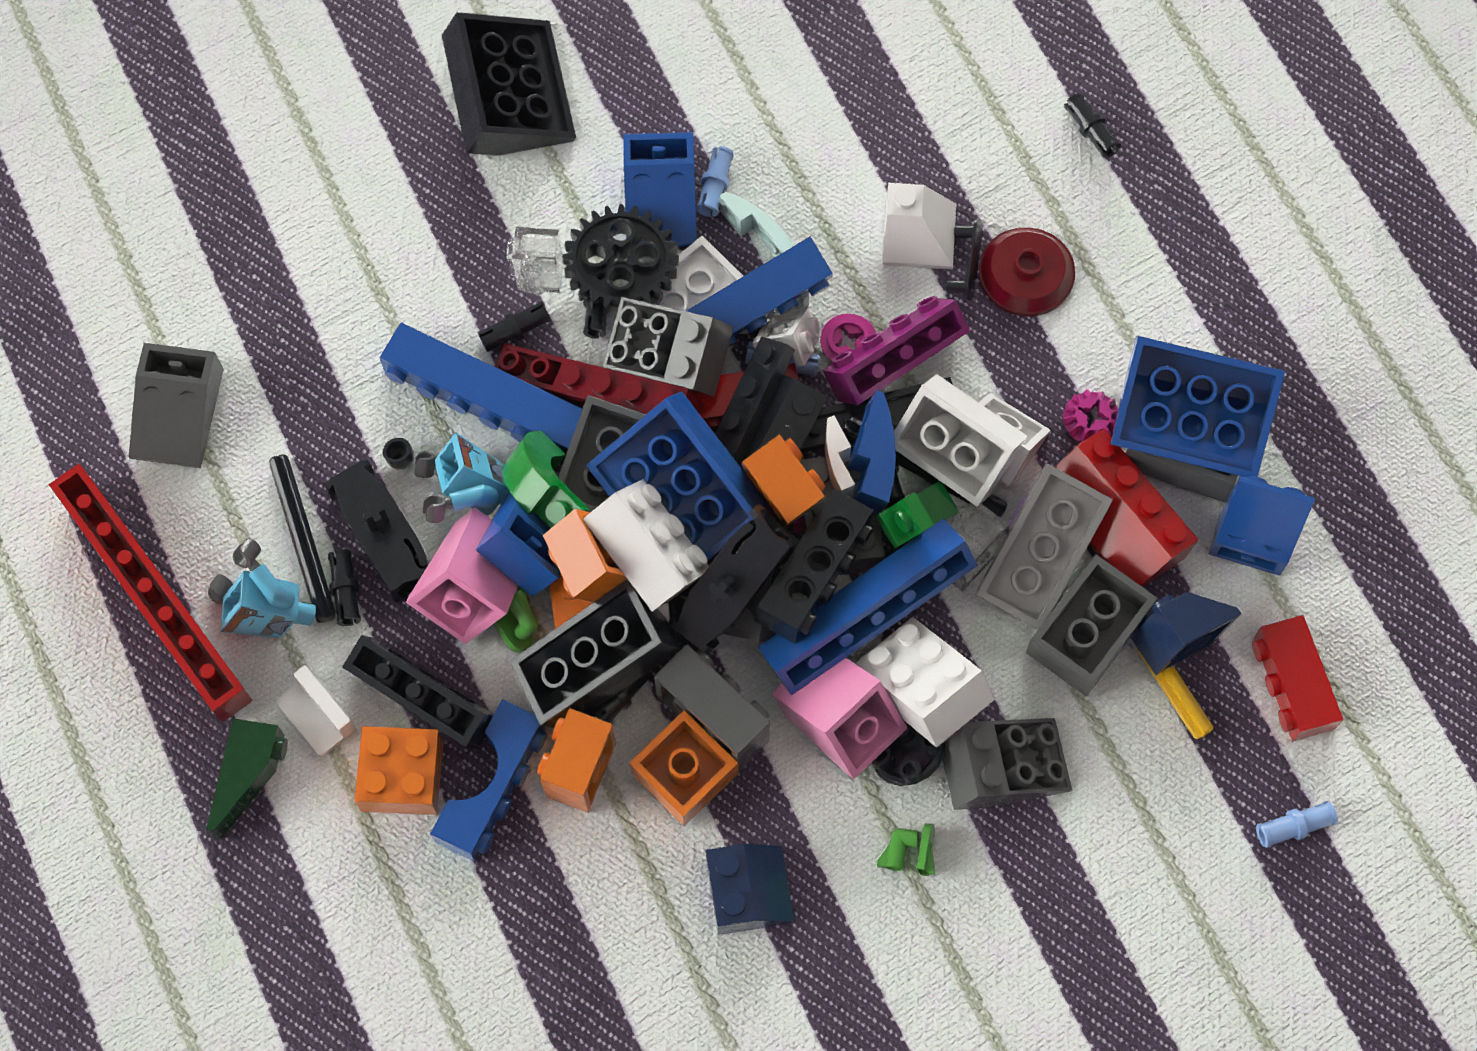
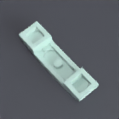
(747, 217)

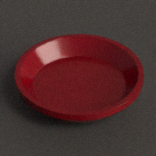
(1026, 271)

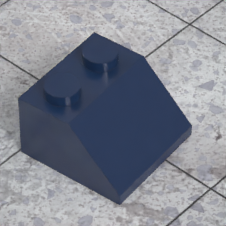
(1181, 629)
(749, 887)

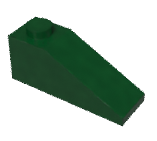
(247, 766)

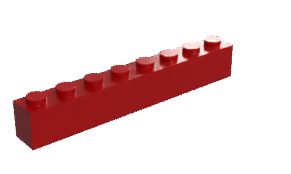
(151, 593)

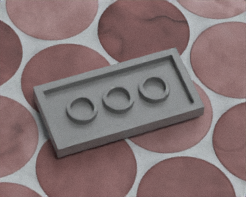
(1043, 546)

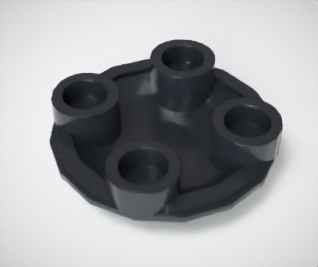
(909, 759)

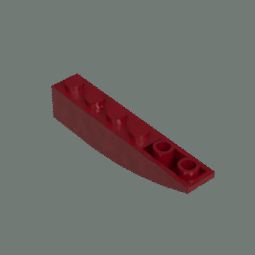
(576, 380)

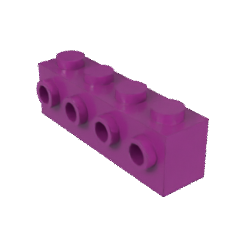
(896, 350)

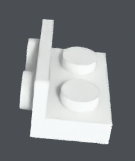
(794, 328)

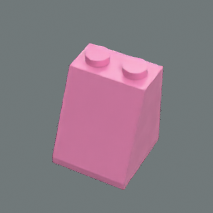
(460, 585)
(844, 715)

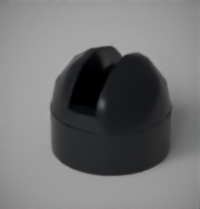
(398, 453)

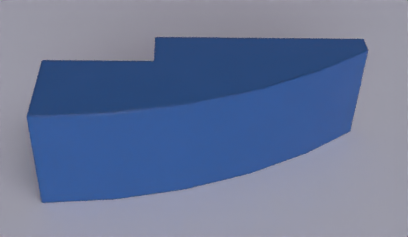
(874, 455)

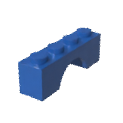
(468, 823)

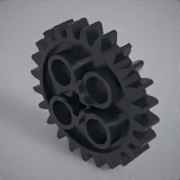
(598, 240)

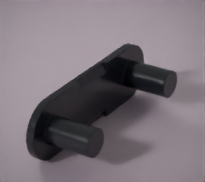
(968, 286)

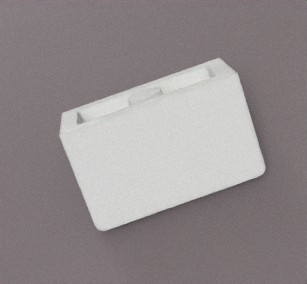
(315, 713)

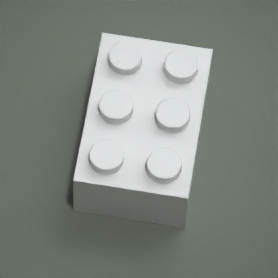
(957, 440)
(647, 543)
(928, 681)

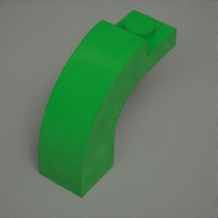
(533, 482)
(916, 514)

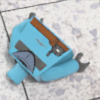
(465, 476)
(257, 600)

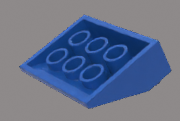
(1197, 407)
(688, 469)

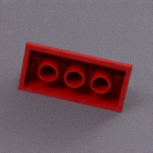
(1140, 528)

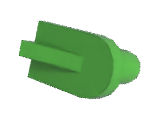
(518, 624)
(894, 854)

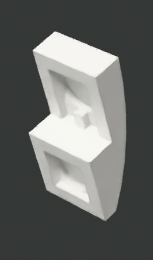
(837, 453)

